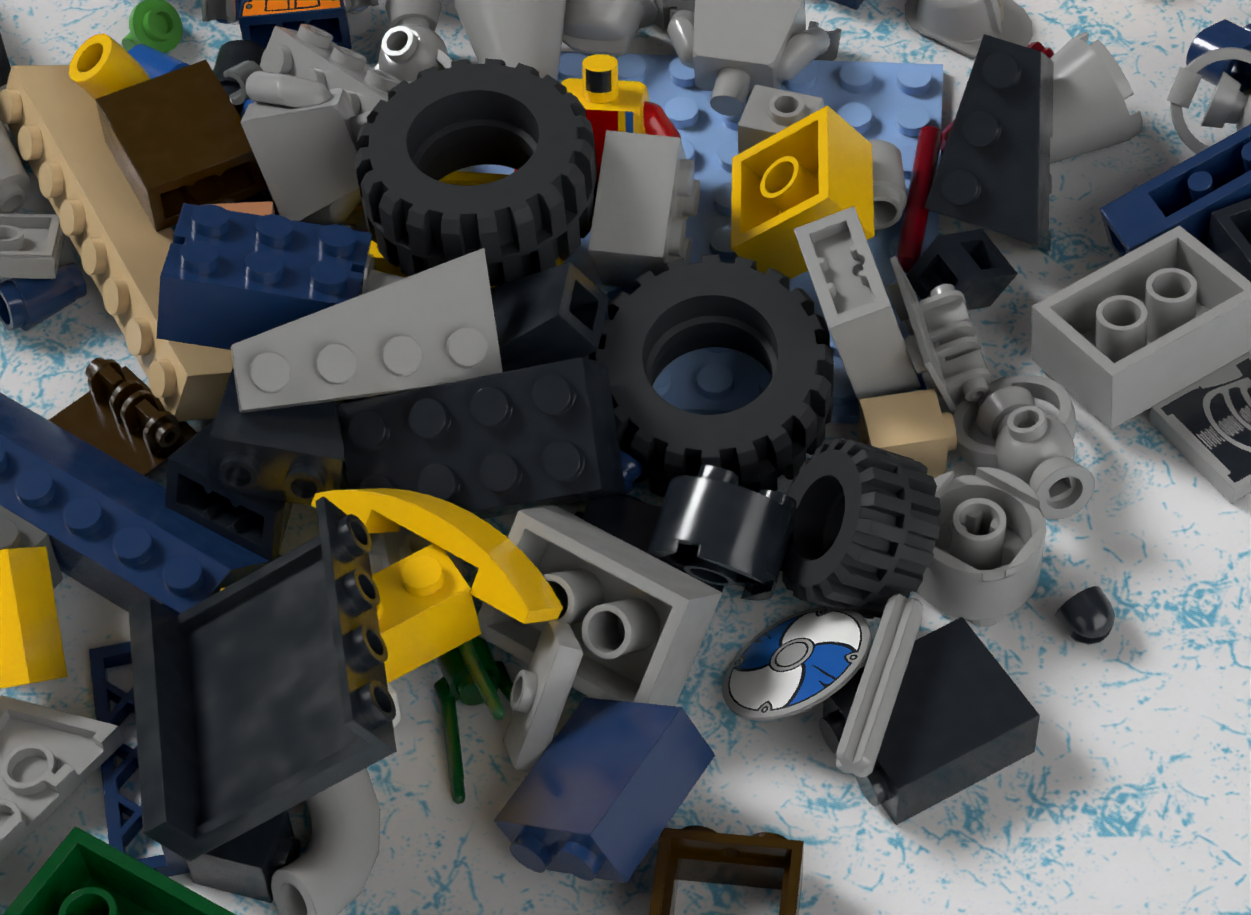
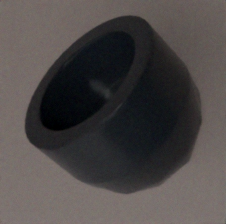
(1087, 616)

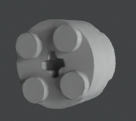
(985, 547)

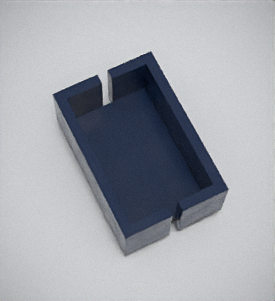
(252, 273)

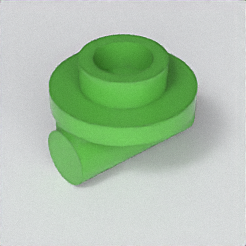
(155, 25)

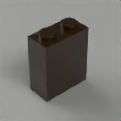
(180, 143)

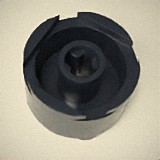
(724, 532)

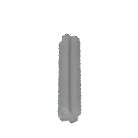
(879, 686)

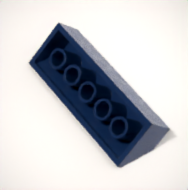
(110, 519)

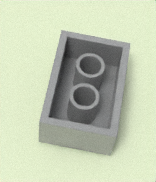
(1143, 326)
(626, 608)

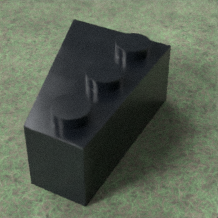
(1000, 146)

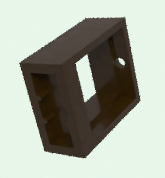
(728, 859)

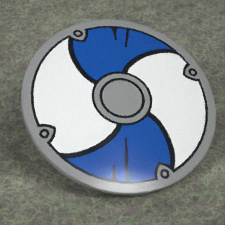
(796, 663)

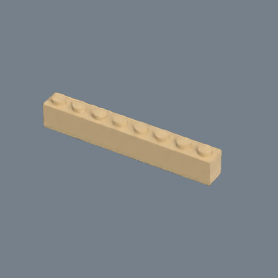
(117, 243)

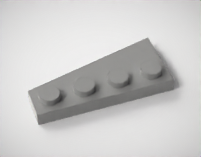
(380, 343)

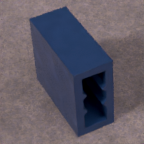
(604, 789)

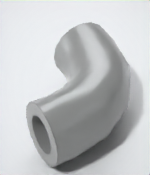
(338, 854)

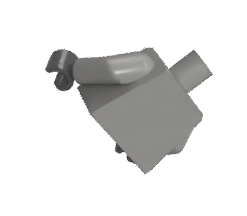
(747, 45)
(301, 142)

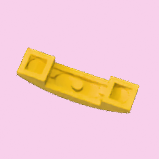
(504, 574)

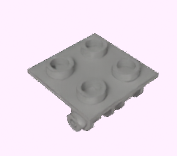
(941, 340)

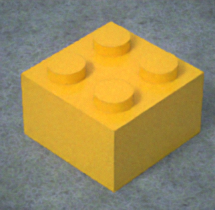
(795, 180)

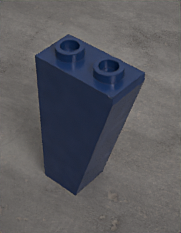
(1182, 195)

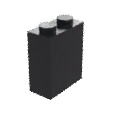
(948, 727)

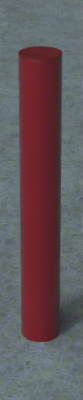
(921, 181)

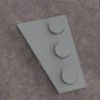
(43, 762)

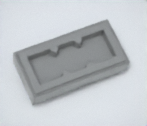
(541, 694)

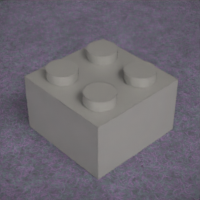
(641, 206)

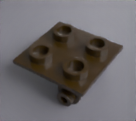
(124, 418)

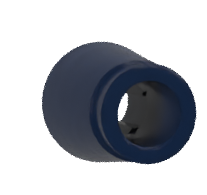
(31, 301)

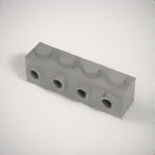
(315, 57)

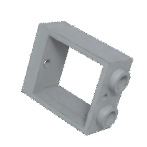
(856, 305)

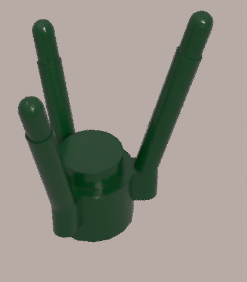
(473, 678)

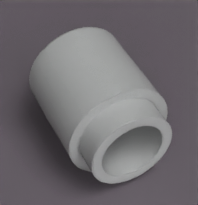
(888, 184)

